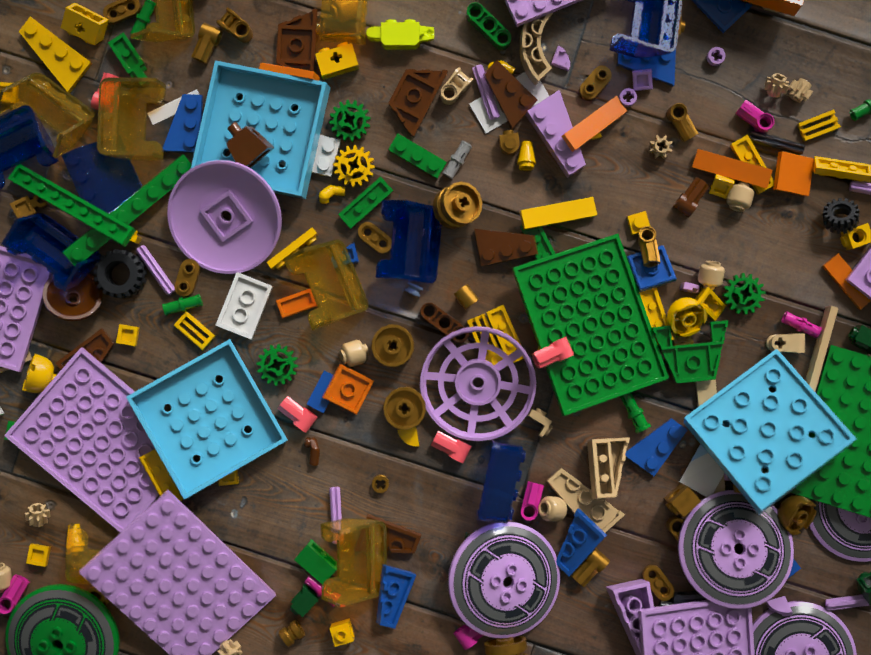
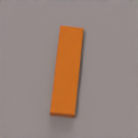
(594, 123)
(732, 168)

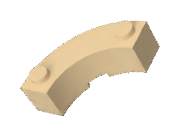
(531, 50)

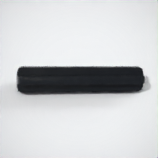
(775, 142)

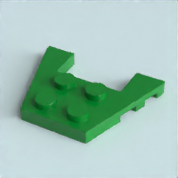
(692, 361)

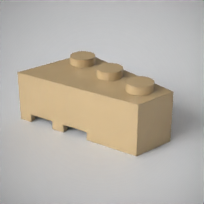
(605, 466)

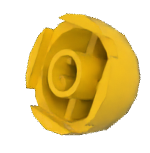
(686, 316)
(38, 374)

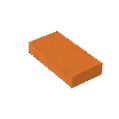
(296, 303)

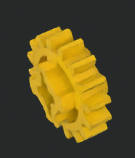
(359, 154)

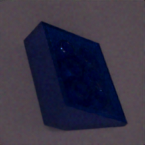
(101, 178)

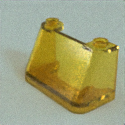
(343, 21)

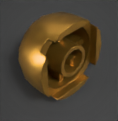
(796, 513)

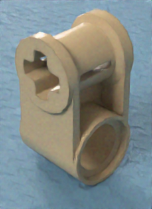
(458, 84)
(788, 343)

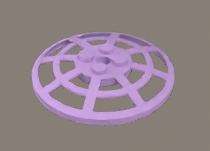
(478, 395)

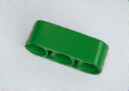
(486, 17)

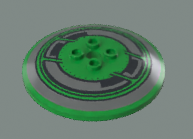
(62, 615)

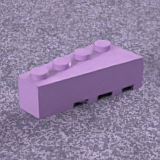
(551, 122)
(627, 600)

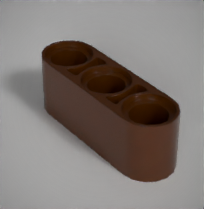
(434, 320)

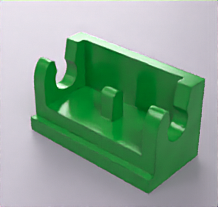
(316, 562)

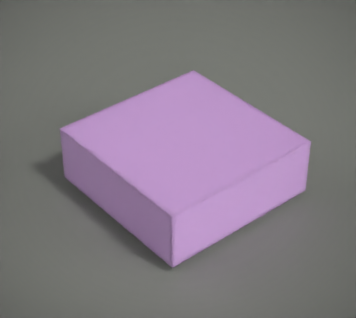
(642, 79)

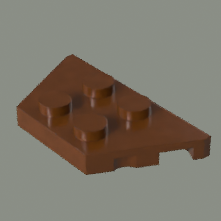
(298, 42)
(415, 95)

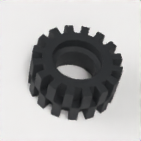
(840, 224)

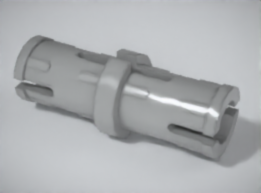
(457, 159)

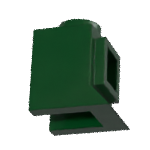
(861, 337)
(864, 585)
(304, 601)

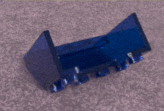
(652, 29)
(23, 138)
(44, 242)
(414, 242)
(501, 482)

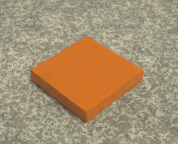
(793, 174)
(348, 388)

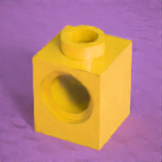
(864, 234)
(342, 632)

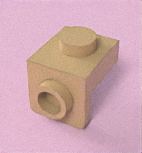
(539, 416)

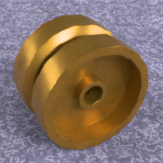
(457, 205)
(381, 345)
(404, 419)
(506, 646)

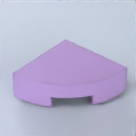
(561, 59)
(689, 287)
(780, 605)

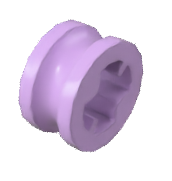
(710, 59)
(631, 92)

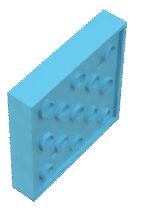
(268, 109)
(206, 418)
(768, 431)

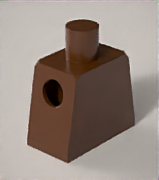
(247, 145)

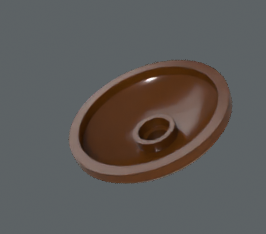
(86, 294)

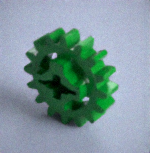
(357, 117)
(747, 285)
(275, 356)

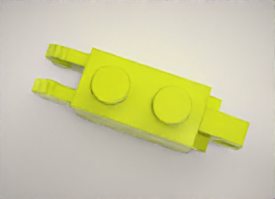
(400, 35)

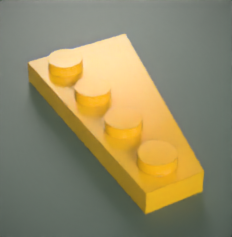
(60, 58)

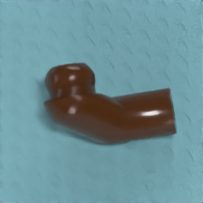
(314, 452)

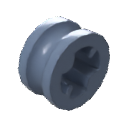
(413, 289)

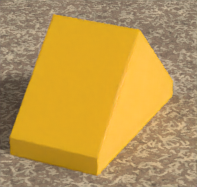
(711, 302)

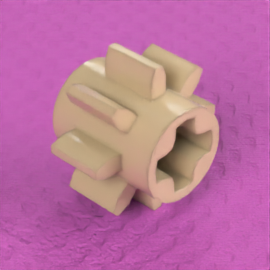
(776, 85)
(800, 90)
(655, 147)
(37, 515)
(230, 648)

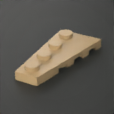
(579, 496)

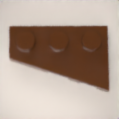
(509, 92)
(503, 246)
(97, 345)
(399, 538)

